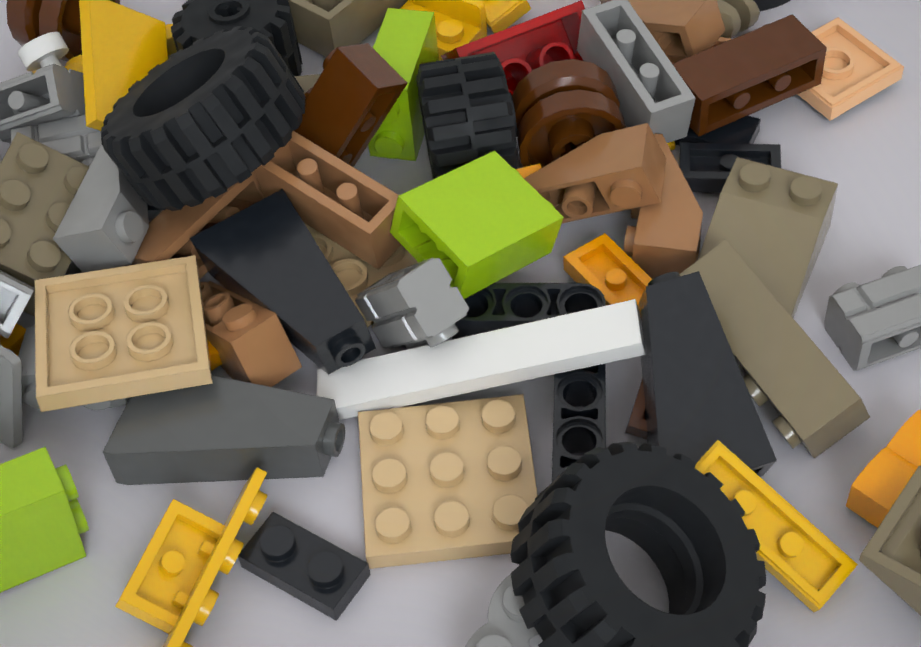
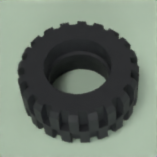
(204, 119)
(669, 513)

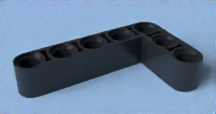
(519, 303)

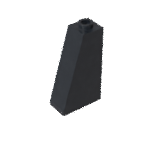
(278, 265)
(693, 378)

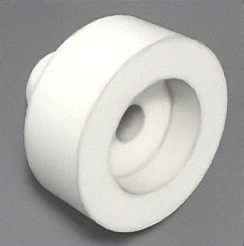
(43, 51)

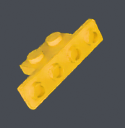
(182, 561)

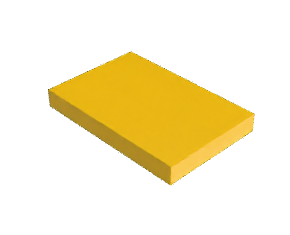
(116, 53)

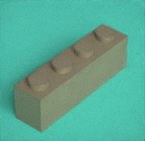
(778, 356)

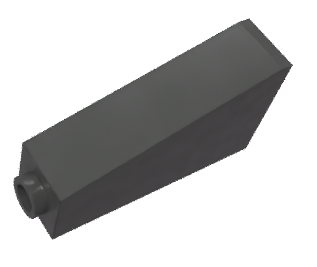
(223, 434)

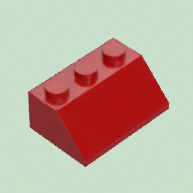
(530, 43)

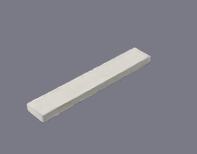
(486, 360)

